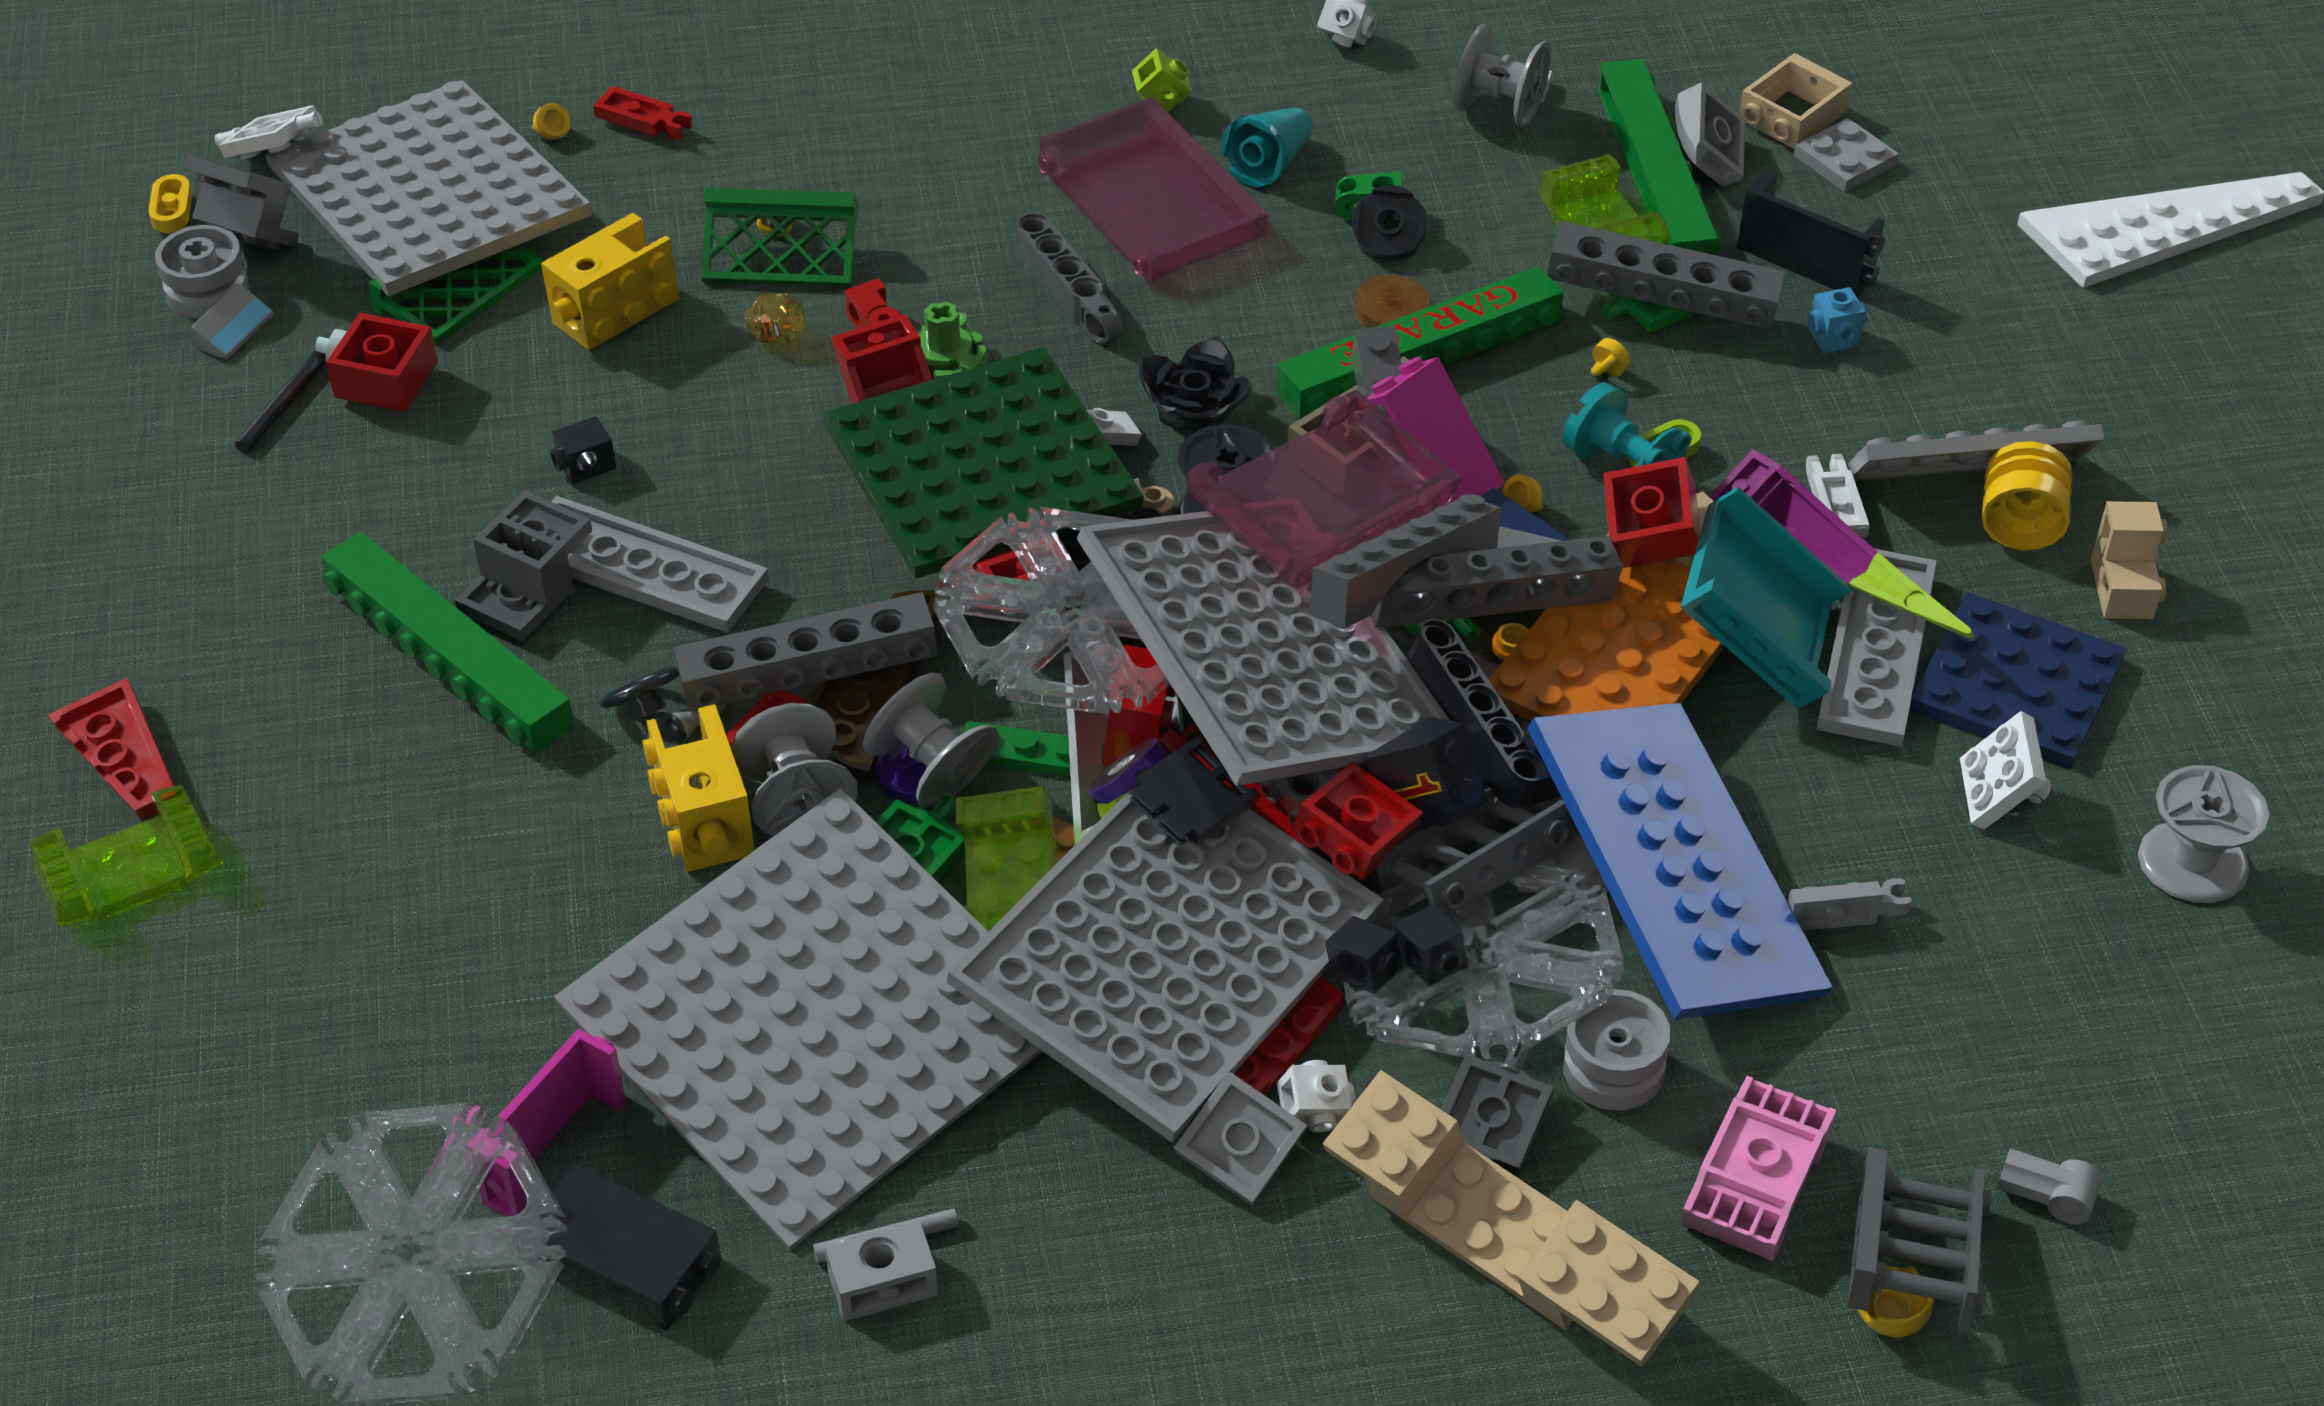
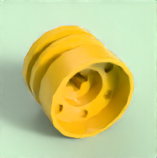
(2027, 495)

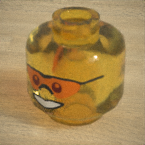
(775, 318)

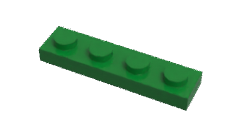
(1030, 750)

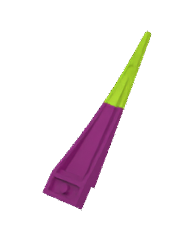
(1833, 539)

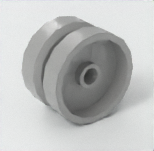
(199, 268)
(1618, 1052)

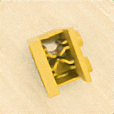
(609, 282)
(713, 816)

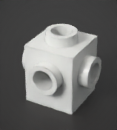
(1347, 21)
(1316, 1094)

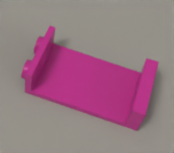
(1433, 413)
(545, 1105)

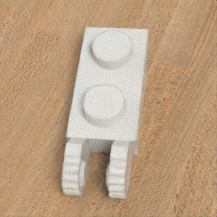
(1838, 492)

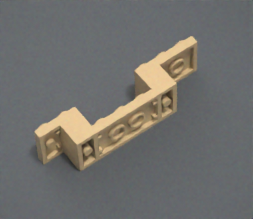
(1548, 1257)

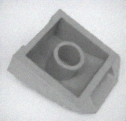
(1711, 134)

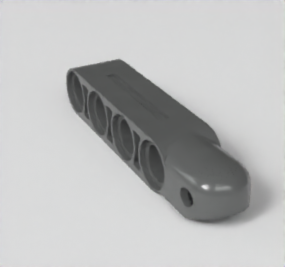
(1067, 277)

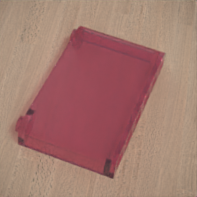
(1151, 189)
(1326, 488)

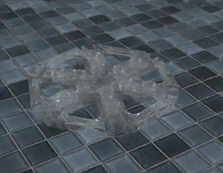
(1044, 619)
(1521, 958)
(429, 1281)

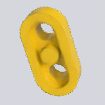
(170, 203)

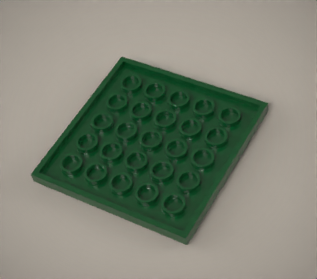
(973, 449)

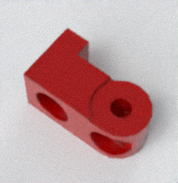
(868, 304)

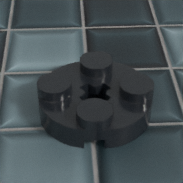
(1400, 241)

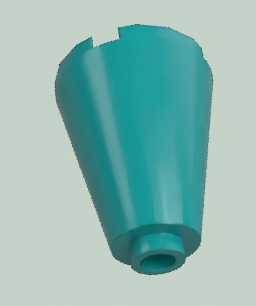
(1265, 144)

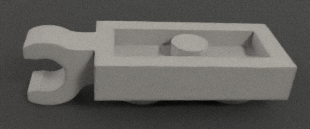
(1847, 904)

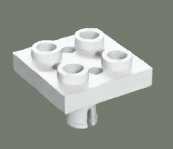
(2011, 770)

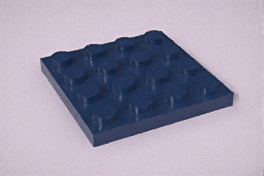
(2017, 667)

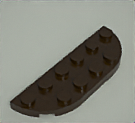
(856, 701)

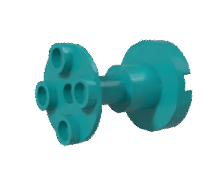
(1604, 427)

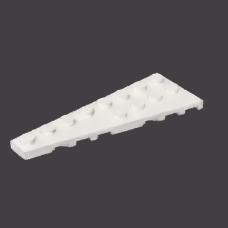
(2131, 232)

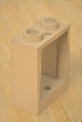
(1795, 76)

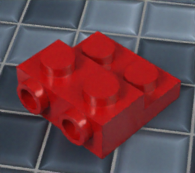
(1355, 820)

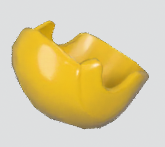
(1897, 1312)

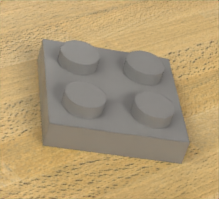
(1846, 154)
(1240, 1138)

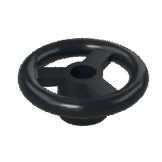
(642, 694)

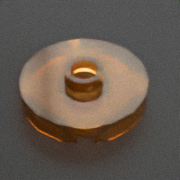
(1387, 299)

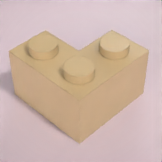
(2128, 560)

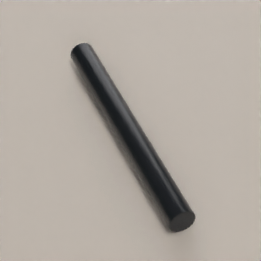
(280, 402)

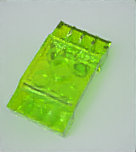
(1590, 197)
(1006, 848)
(126, 865)

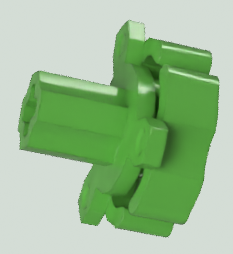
(949, 341)

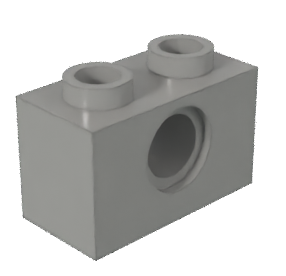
(868, 1290)

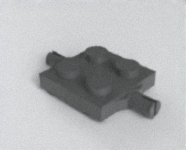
(1499, 1107)

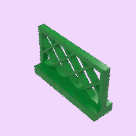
(785, 206)
(457, 316)

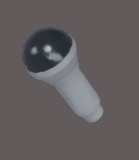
(683, 724)

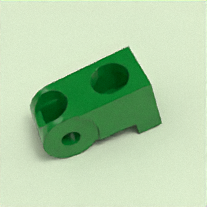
(1354, 187)

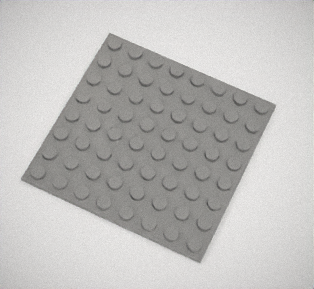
(804, 1017)

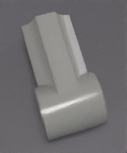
(2065, 1188)

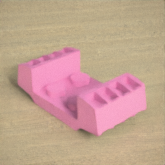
(1757, 1168)

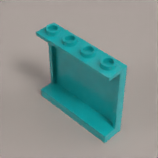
(1763, 596)

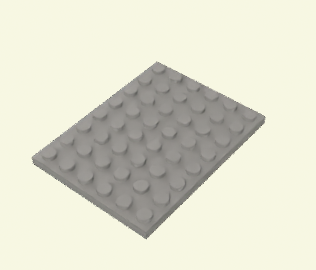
(427, 186)
(1246, 656)
(1162, 958)

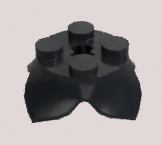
(1198, 388)

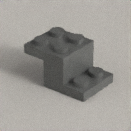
(241, 202)
(523, 565)

